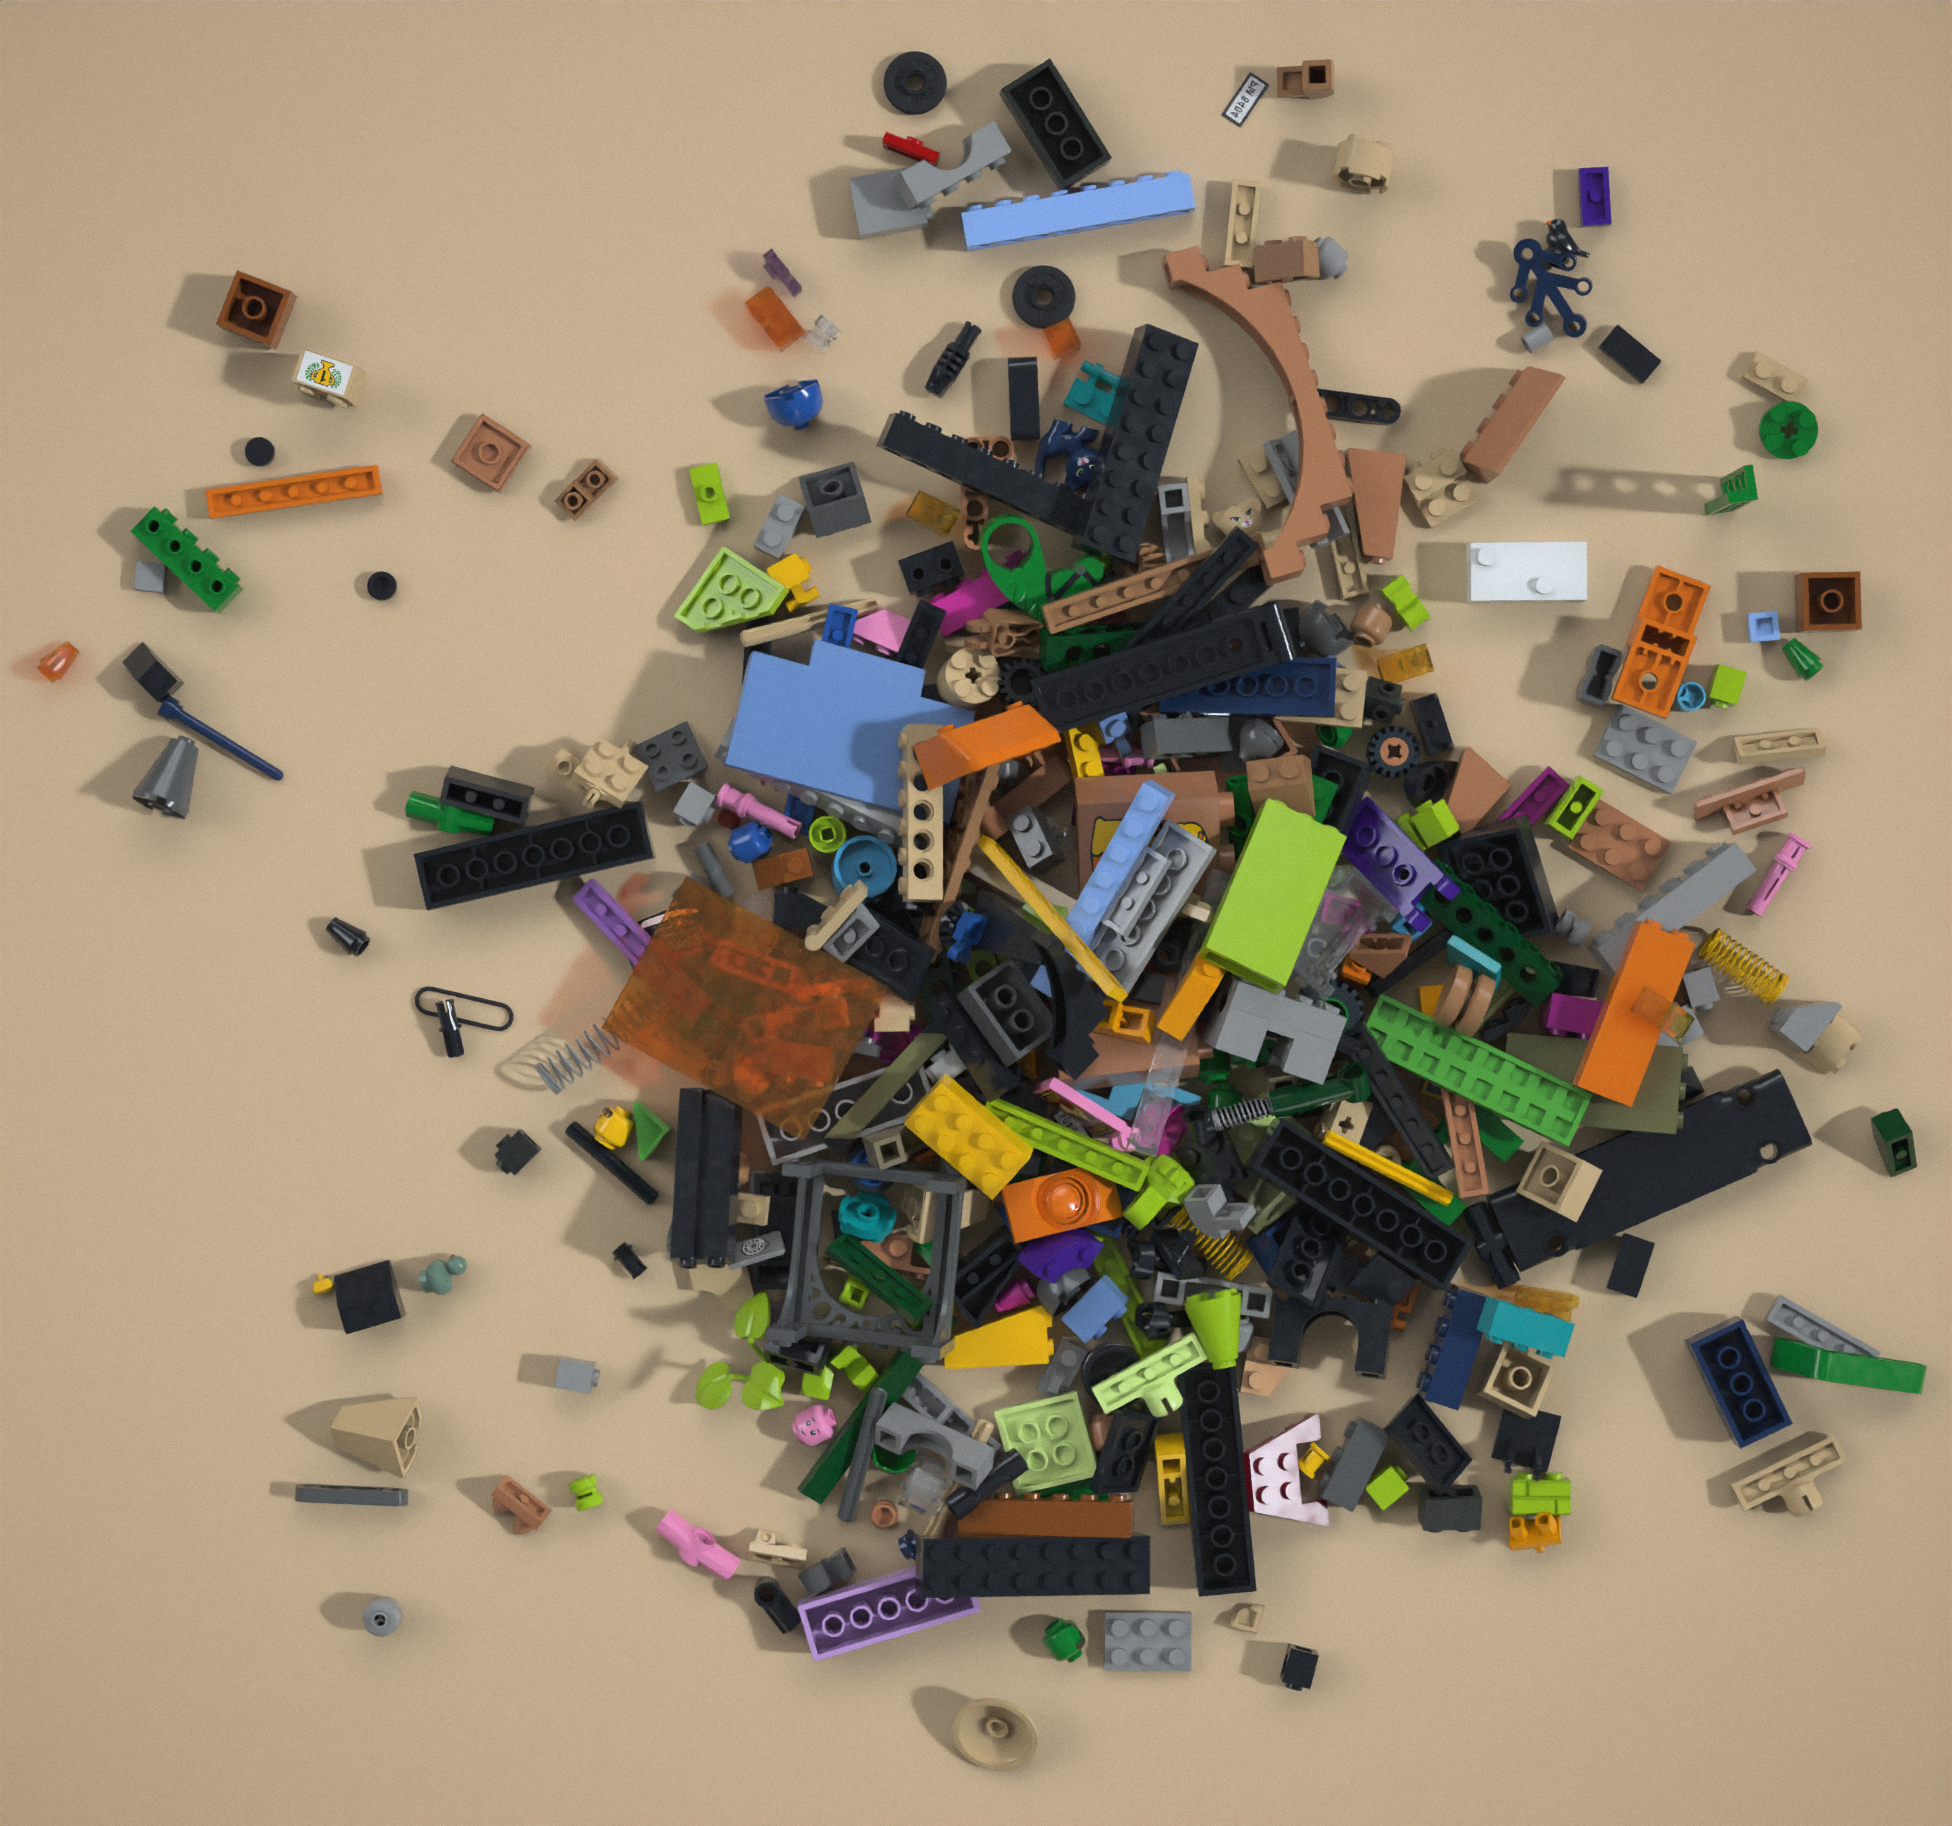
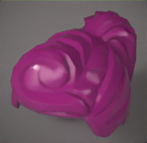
(894, 1042)

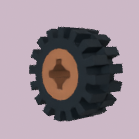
(1395, 760)

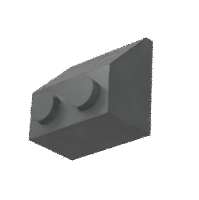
(835, 499)

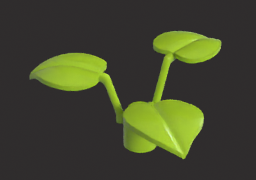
(764, 1382)

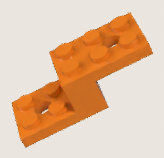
(1660, 642)

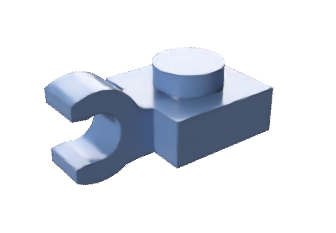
(1113, 730)

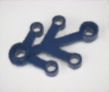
(1549, 284)

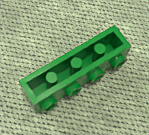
(186, 559)

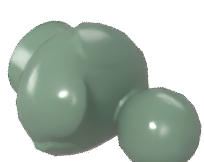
(438, 1276)

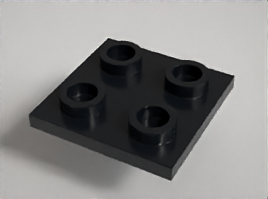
(1526, 1441)

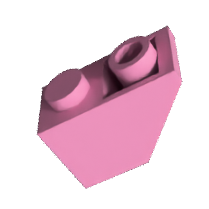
(882, 629)

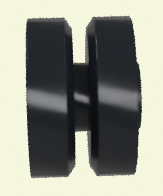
(1104, 1360)

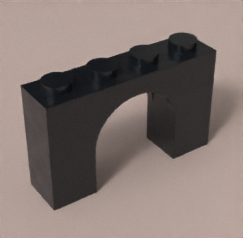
(1371, 1320)

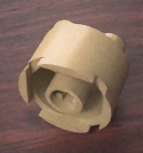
(1363, 165)
(979, 667)

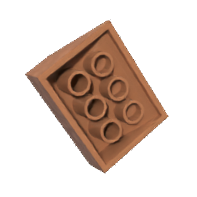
(1510, 422)

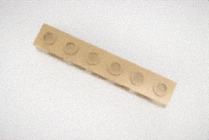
(931, 829)

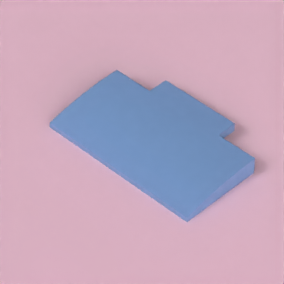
(835, 724)

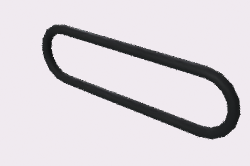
(466, 997)

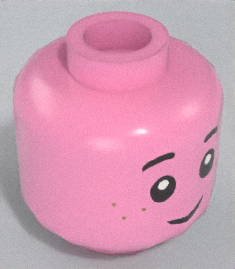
(814, 1425)

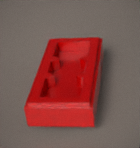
(910, 148)

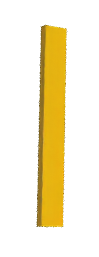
(1052, 919)

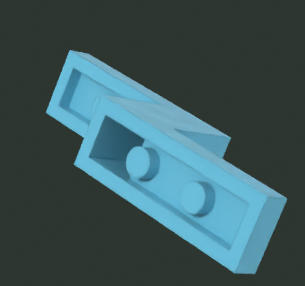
(1124, 1099)

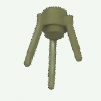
(1262, 1219)

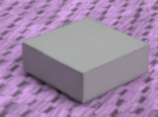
(150, 576)

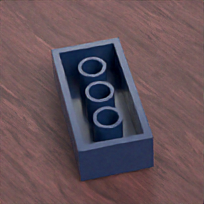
(1454, 1348)
(1738, 1382)

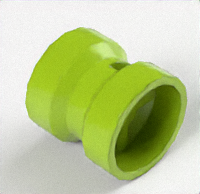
(586, 1492)

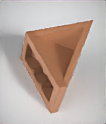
(1381, 952)

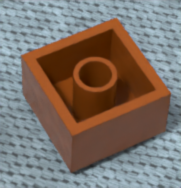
(256, 310)
(1828, 602)

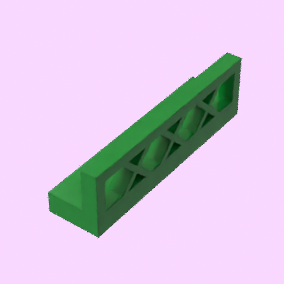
(1737, 489)

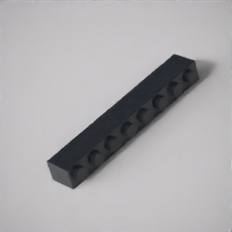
(981, 471)

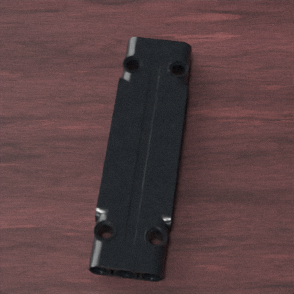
(1659, 1172)

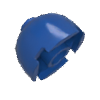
(795, 404)

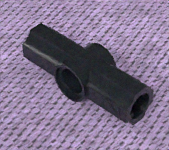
(1491, 1245)

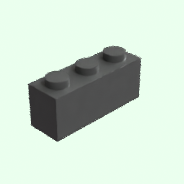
(1185, 737)
(1353, 1463)

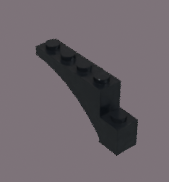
(1074, 1008)

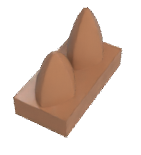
(527, 1508)

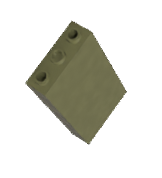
(1656, 1100)

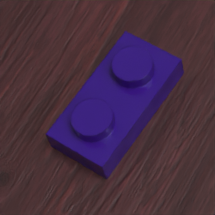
(1594, 197)

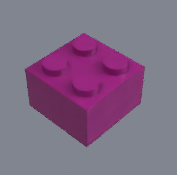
(1569, 1013)

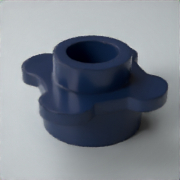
(907, 1544)

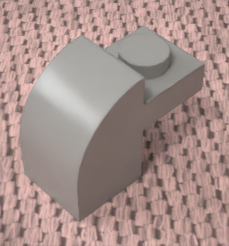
(1213, 1213)

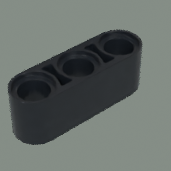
(1023, 398)

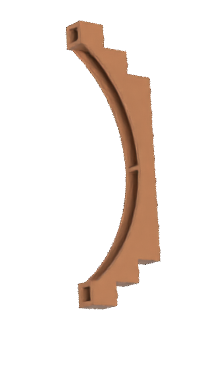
(1269, 321)

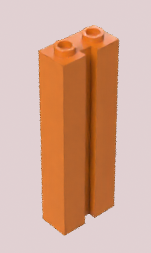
(1621, 1040)

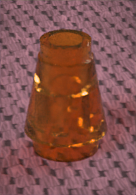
(58, 661)

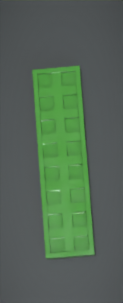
(1478, 1072)

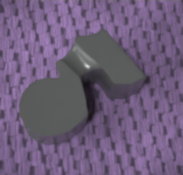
(826, 1572)

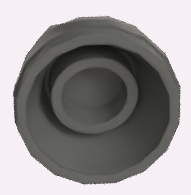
(1258, 740)

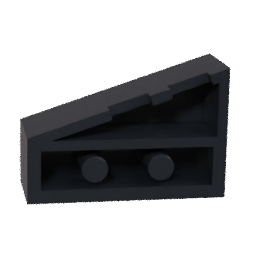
(985, 1273)

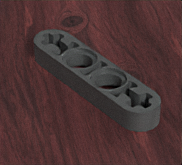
(351, 1495)

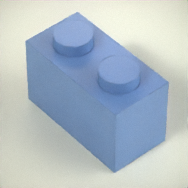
(1095, 1309)

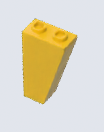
(1004, 1341)

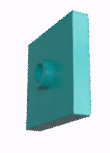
(1466, 955)

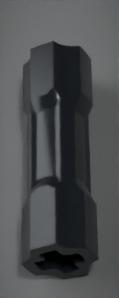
(1004, 1470)

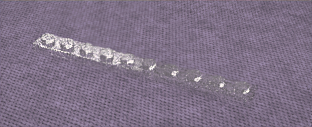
(1170, 1052)

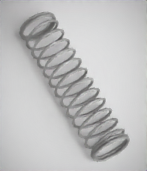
(548, 1078)

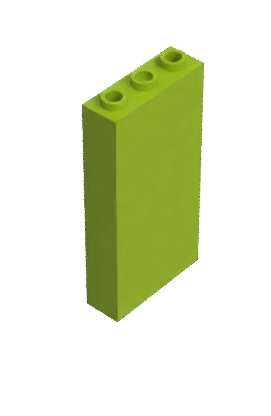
(1272, 896)

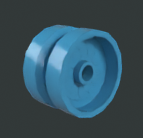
(872, 856)

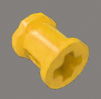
(1312, 1460)

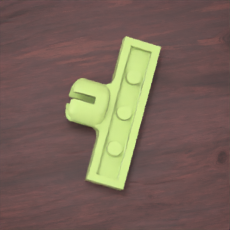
(1152, 1378)

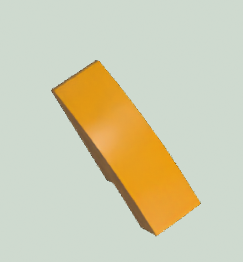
(1127, 1022)

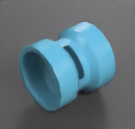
(1694, 696)

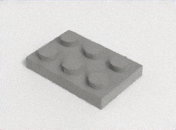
(1645, 748)
(1147, 1641)

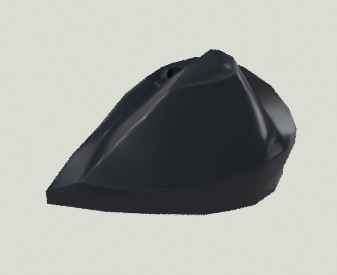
(1428, 781)

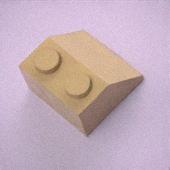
(1559, 1181)

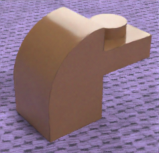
(1310, 80)

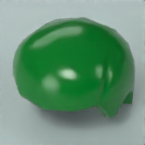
(891, 1462)

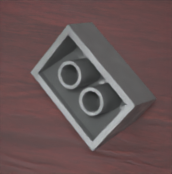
(1007, 1012)

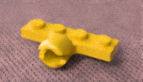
(1083, 750)

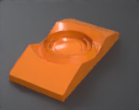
(1059, 1203)

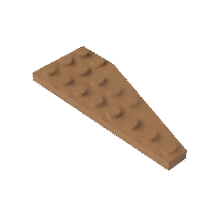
(958, 840)

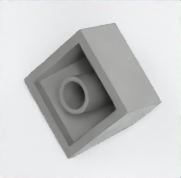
(1802, 1023)

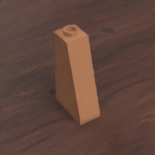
(1376, 500)

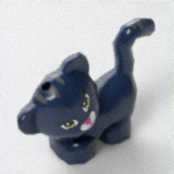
(1064, 442)

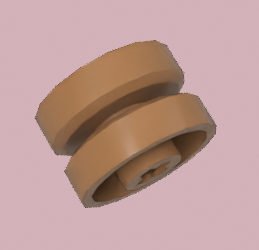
(1464, 1000)

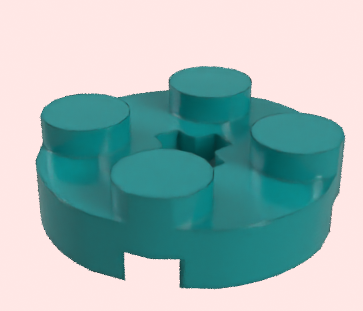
(855, 1223)

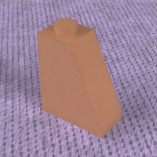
(1473, 789)

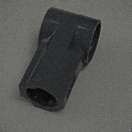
(778, 1606)

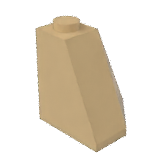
(922, 1209)
(380, 1432)

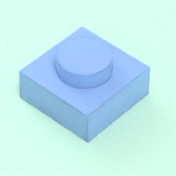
(1763, 626)

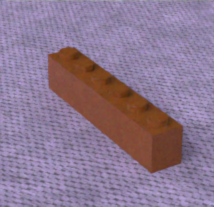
(1051, 1516)

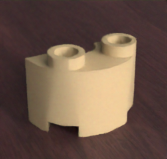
(894, 1014)
(1832, 1045)

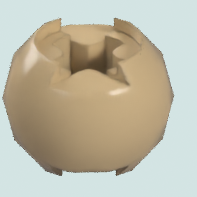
(1386, 1150)

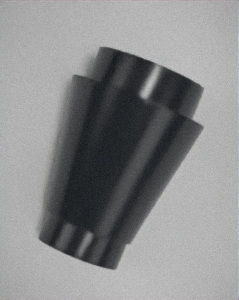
(348, 936)

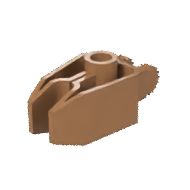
(1003, 631)

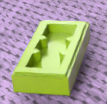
(709, 494)

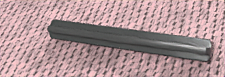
(862, 1455)

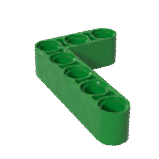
(1847, 1367)

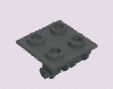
(671, 757)

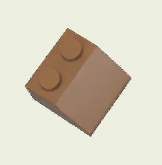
(1282, 780)

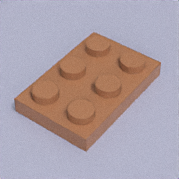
(1619, 845)

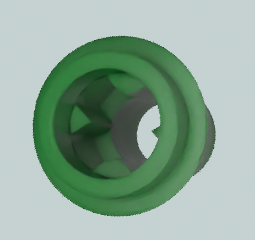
(1802, 659)

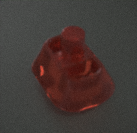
(728, 819)

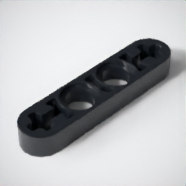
(1344, 407)
(1412, 962)

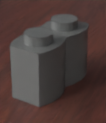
(1600, 668)

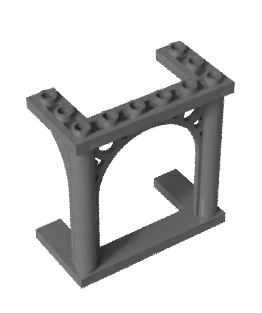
(797, 1313)

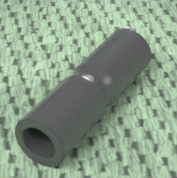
(712, 868)

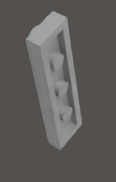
(1814, 1329)

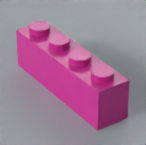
(972, 598)

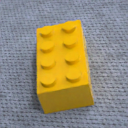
(968, 1136)

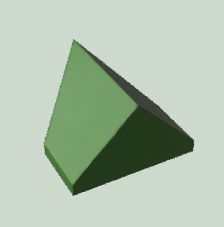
(649, 1129)

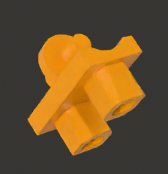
(1535, 1532)

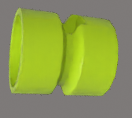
(827, 834)

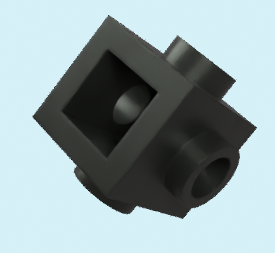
(1382, 700)

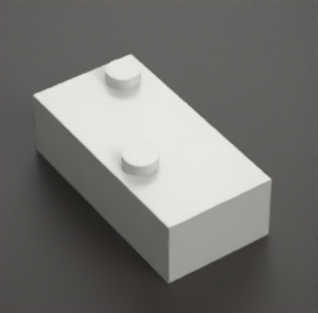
(1526, 572)

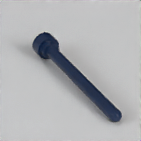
(172, 710)

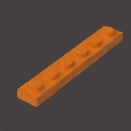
(294, 492)

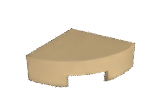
(1248, 1618)

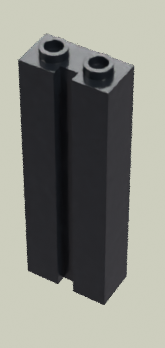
(706, 1179)

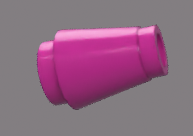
(1016, 1295)

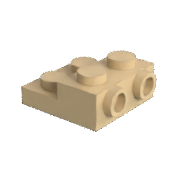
(1440, 486)

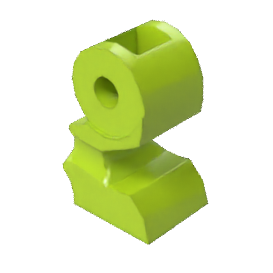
(1406, 603)
(854, 1293)
(856, 1366)

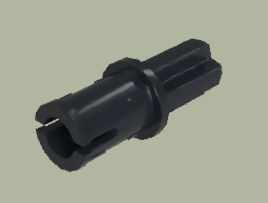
(450, 1028)

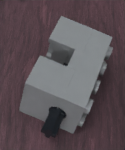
(1303, 1030)

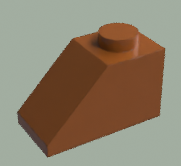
(783, 869)

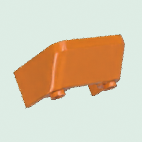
(984, 744)

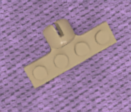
(1792, 1478)

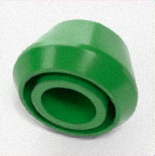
(1333, 736)

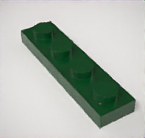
(879, 1278)

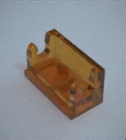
(774, 318)

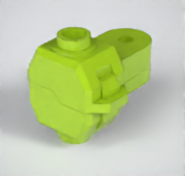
(1163, 1187)

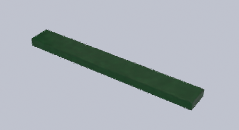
(840, 1451)

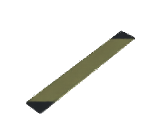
(885, 1087)

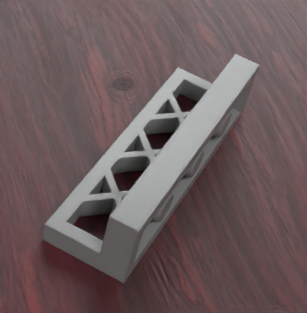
(1287, 466)

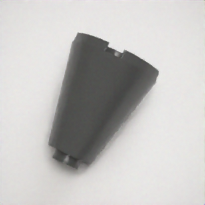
(170, 779)

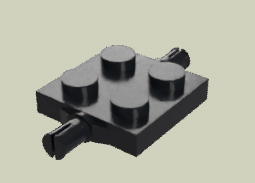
(1214, 1163)

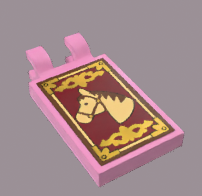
(1085, 1112)

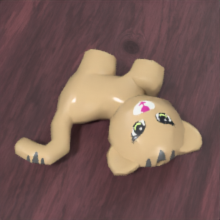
(1247, 518)

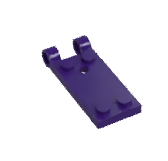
(1384, 852)

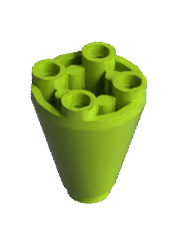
(1217, 1325)

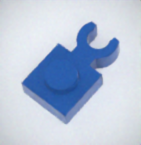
(967, 933)

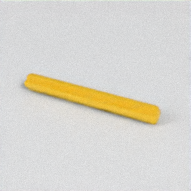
(1387, 1167)

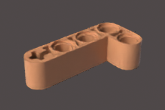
(969, 496)
(1031, 791)

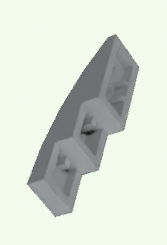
(937, 1406)

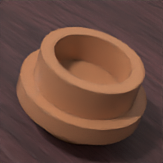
(884, 1514)

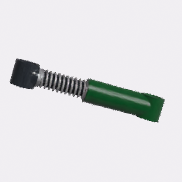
(1347, 1084)

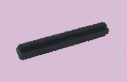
(612, 1163)

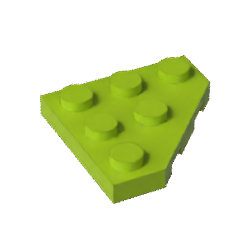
(730, 594)

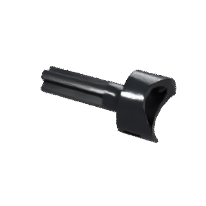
(1145, 1260)
(1158, 1324)

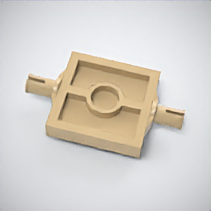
(609, 772)

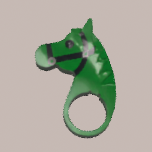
(1030, 582)

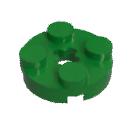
(1798, 443)

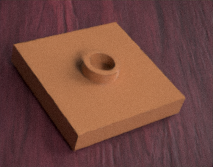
(490, 453)

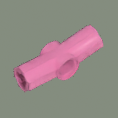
(697, 1546)

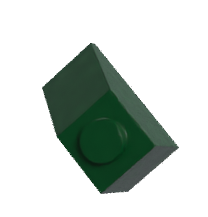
(1894, 1142)

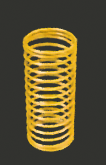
(1777, 984)
(1237, 1268)

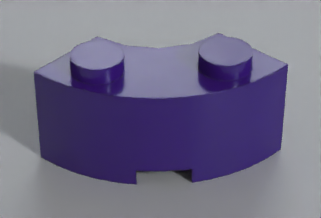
(1060, 1252)

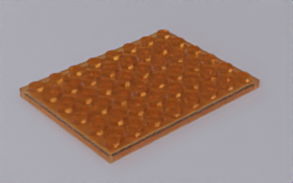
(745, 1008)

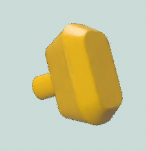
(322, 1285)

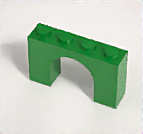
(1493, 1135)

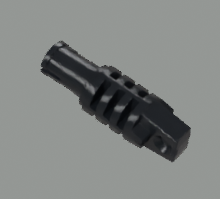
(952, 361)

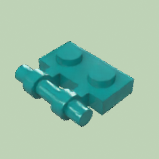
(1090, 400)

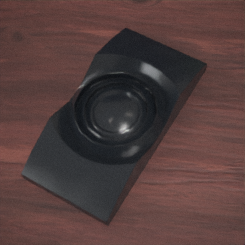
(783, 1192)

